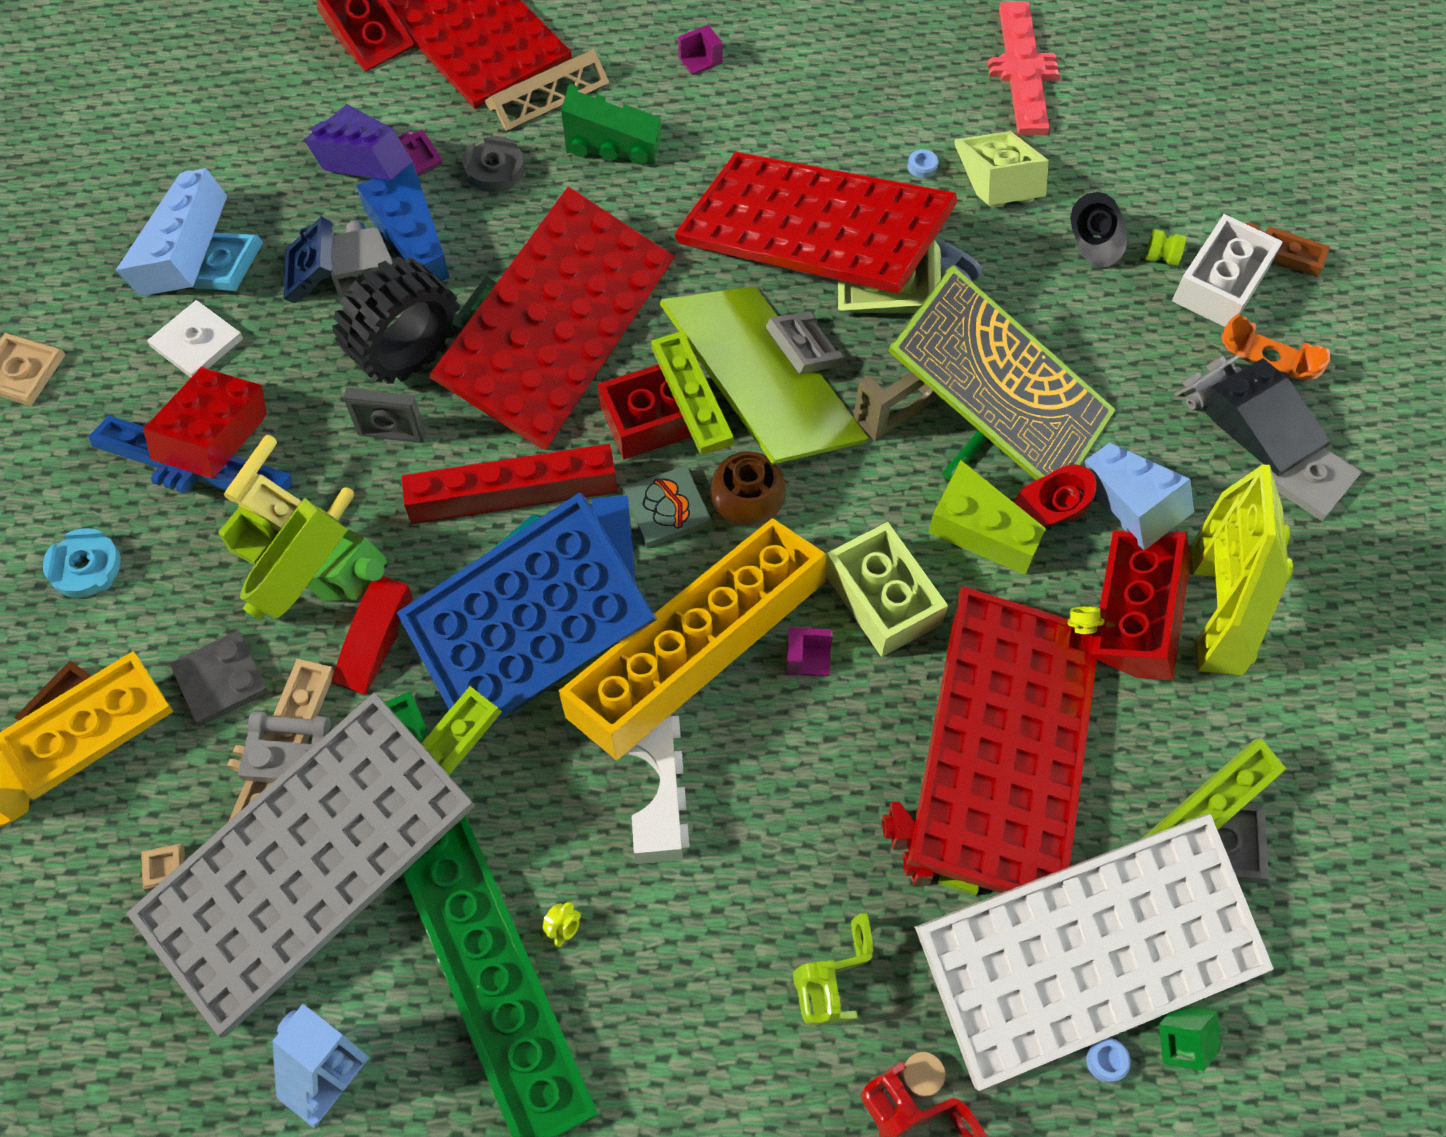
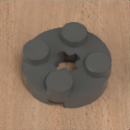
(497, 177)

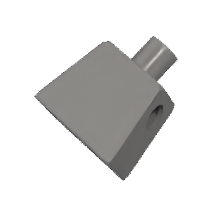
(355, 254)

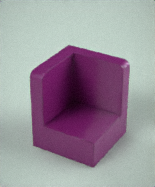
(700, 49)
(809, 651)

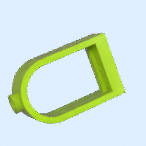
(291, 561)

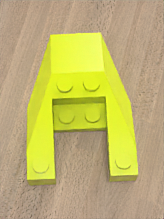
(1247, 554)

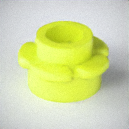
(1085, 619)

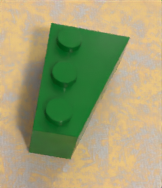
(608, 130)

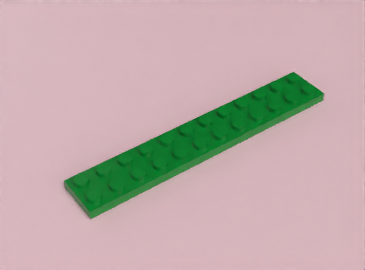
(494, 979)

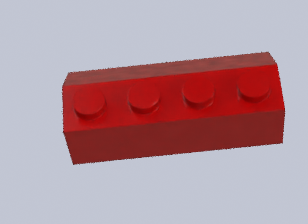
(1143, 605)

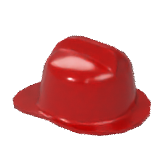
(1059, 495)

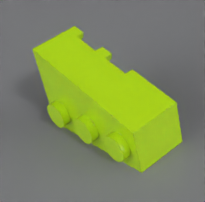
(985, 521)

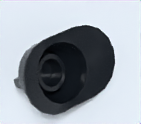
(1102, 217)

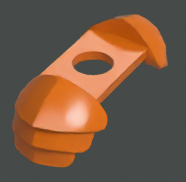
(1296, 364)

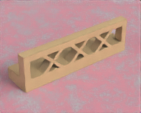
(539, 82)

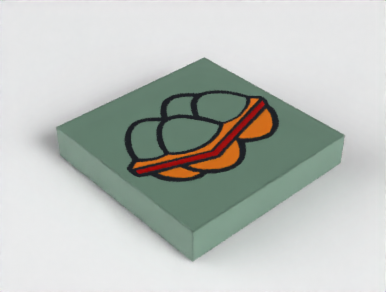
(667, 506)

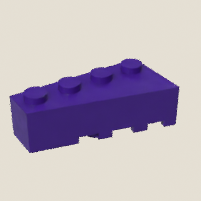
(357, 145)

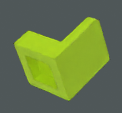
(247, 535)

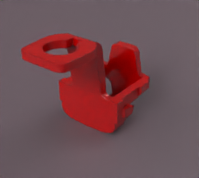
(907, 1116)

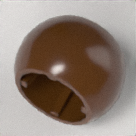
(748, 502)

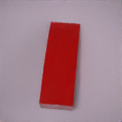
(371, 634)

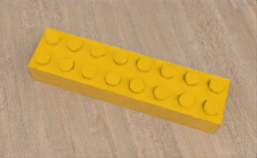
(693, 639)

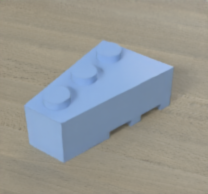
(1140, 493)

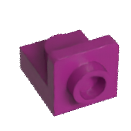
(420, 151)

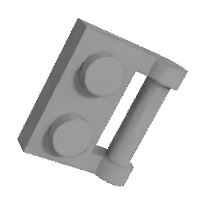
(804, 343)
(270, 759)

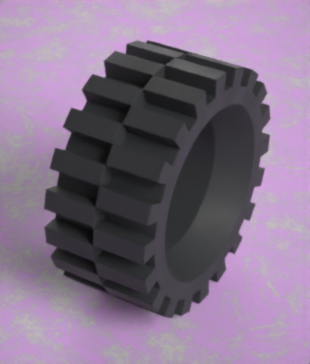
(413, 337)

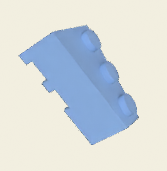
(312, 1064)

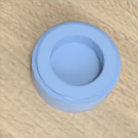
(923, 163)
(1108, 1060)

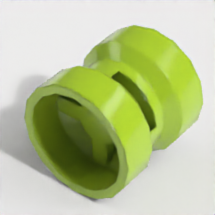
(1168, 248)

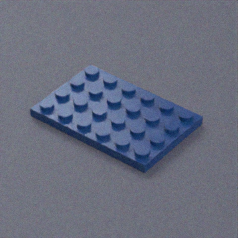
(528, 611)

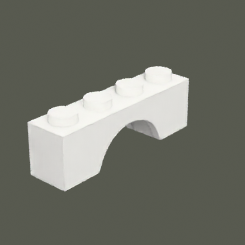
(657, 827)

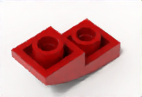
(899, 828)

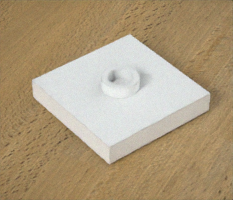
(195, 339)

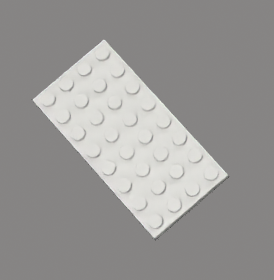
(1092, 950)

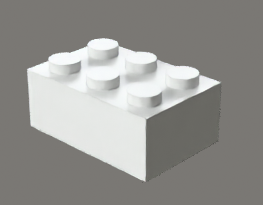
(1226, 270)

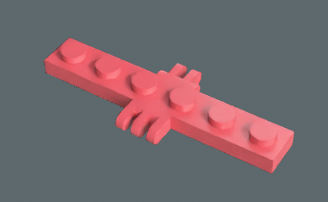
(1024, 68)

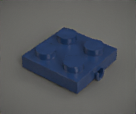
(308, 260)

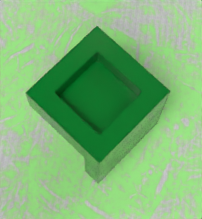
(1190, 1037)

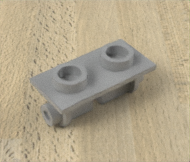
(1199, 387)

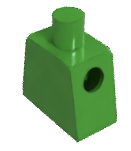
(348, 569)

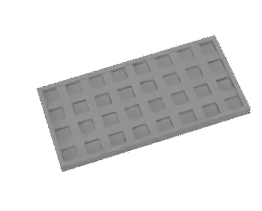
(299, 863)

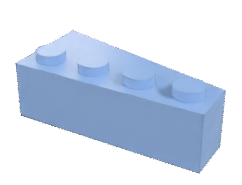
(176, 236)

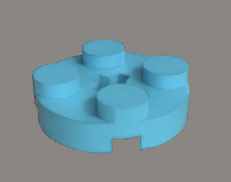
(91, 579)

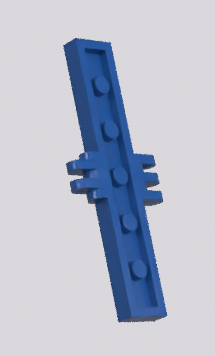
(130, 442)

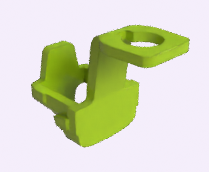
(820, 980)

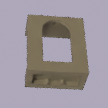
(874, 403)

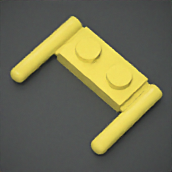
(268, 499)

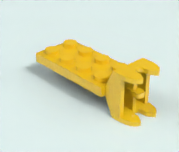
(76, 732)

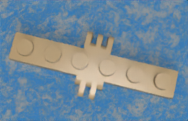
(301, 700)

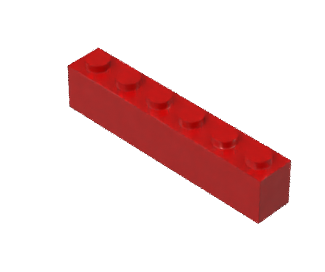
(508, 484)

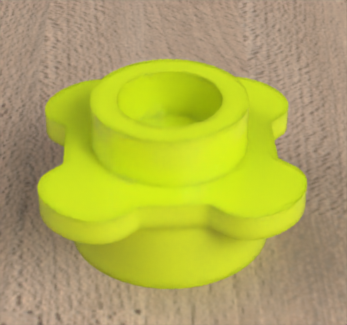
(561, 922)

